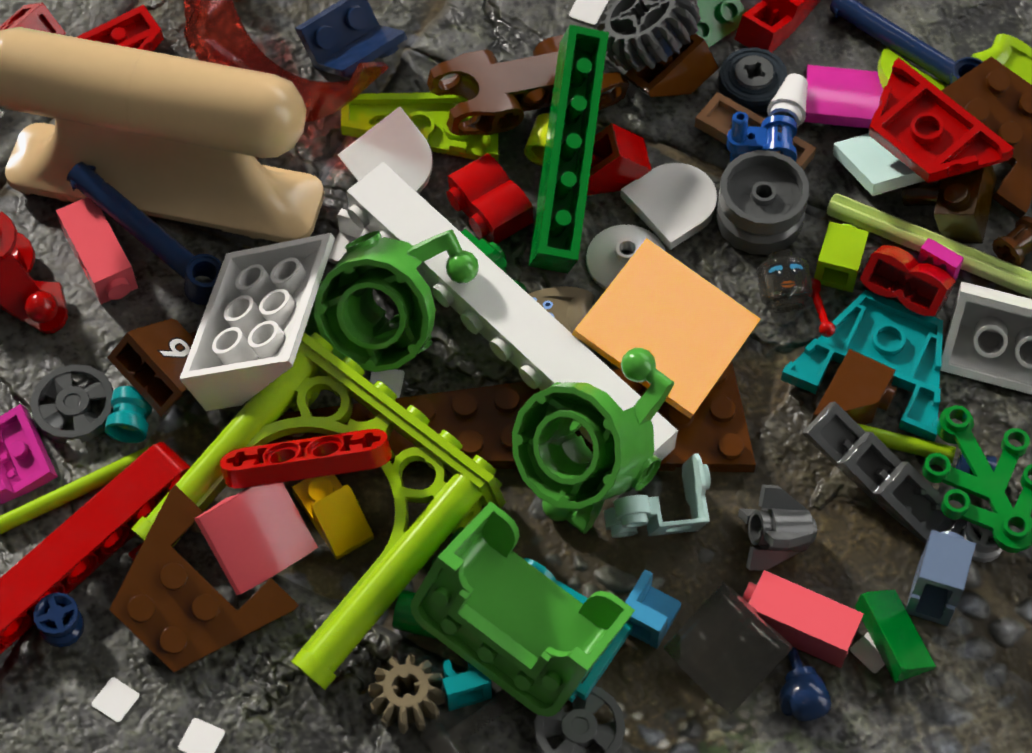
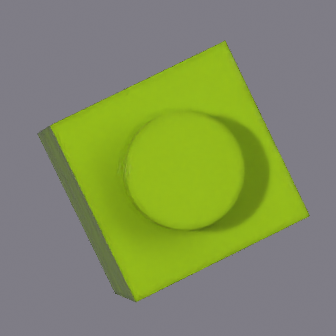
(841, 256)

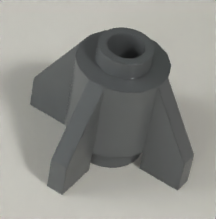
(779, 528)

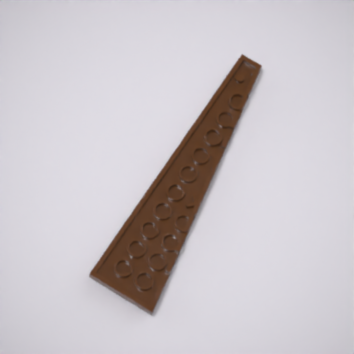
(486, 417)

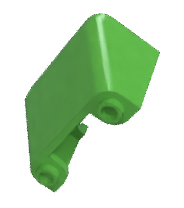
(513, 617)

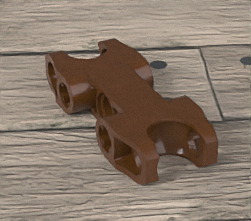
(507, 89)

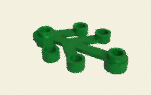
(984, 482)

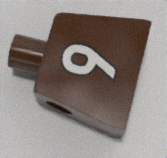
(154, 361)

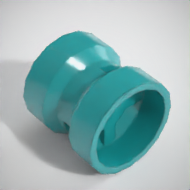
(129, 416)

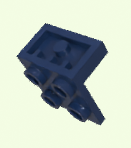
(347, 36)

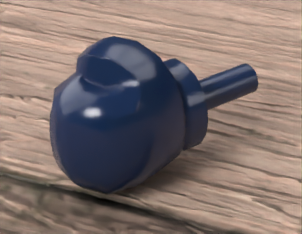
(804, 691)

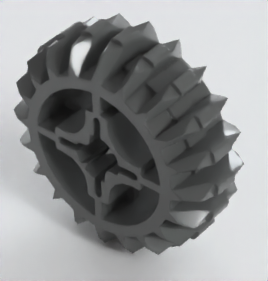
(648, 30)

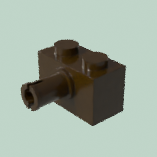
(959, 202)

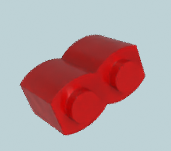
(489, 199)
(917, 285)

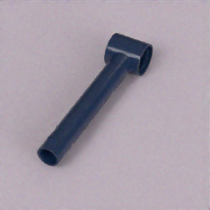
(902, 41)
(148, 233)

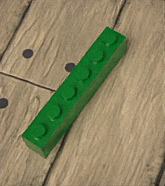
(568, 149)

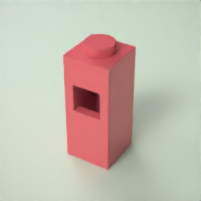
(97, 250)
(805, 617)

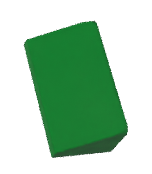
(894, 634)

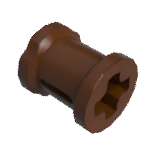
(1015, 243)

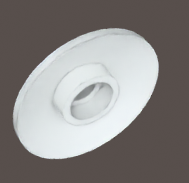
(604, 252)

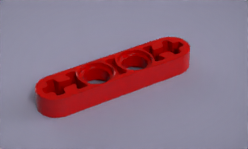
(306, 458)

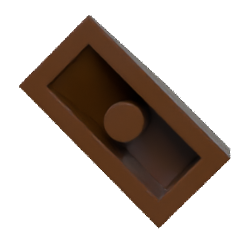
(680, 74)
(860, 388)

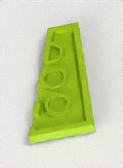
(429, 115)

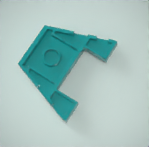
(889, 336)

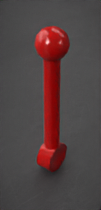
(826, 327)

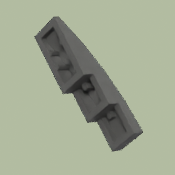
(880, 473)

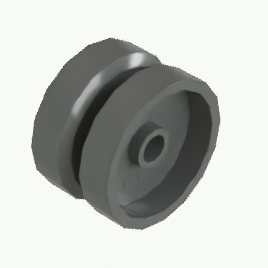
(762, 202)

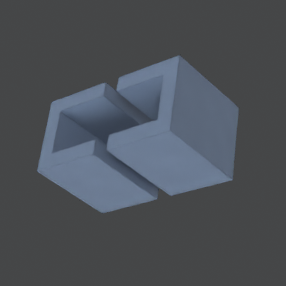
(940, 577)

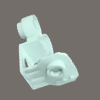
(642, 510)

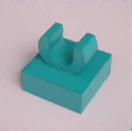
(465, 687)

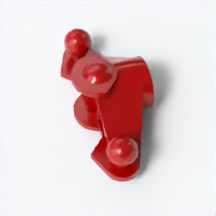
(31, 301)

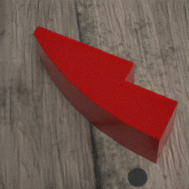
(772, 22)

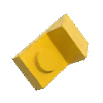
(334, 513)

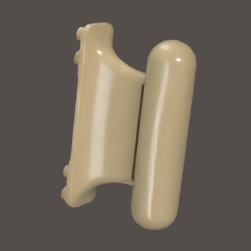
(160, 132)

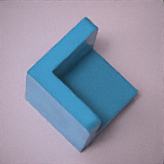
(652, 612)

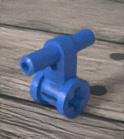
(747, 138)

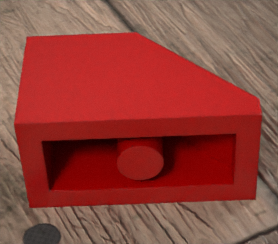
(617, 160)

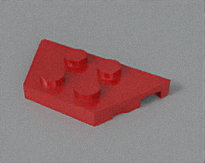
(931, 129)

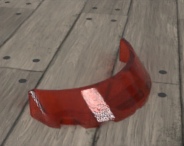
(220, 38)

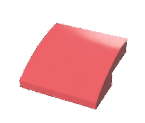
(256, 535)

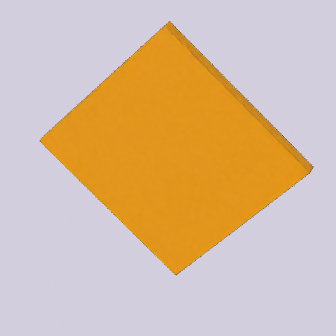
(673, 315)

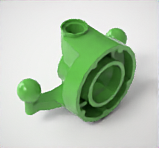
(355, 323)
(559, 462)

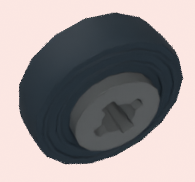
(753, 93)

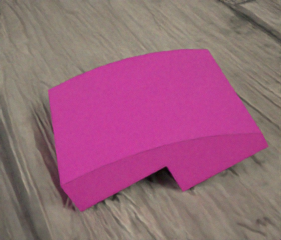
(842, 96)
(22, 455)

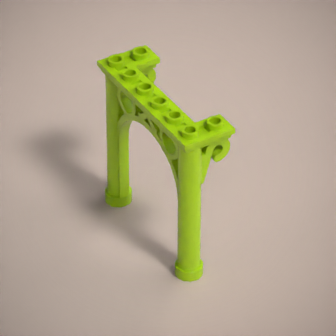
(408, 549)

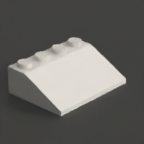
(254, 320)

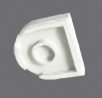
(396, 144)
(673, 201)

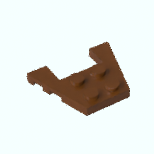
(1005, 106)
(175, 607)

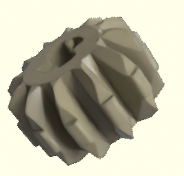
(408, 708)

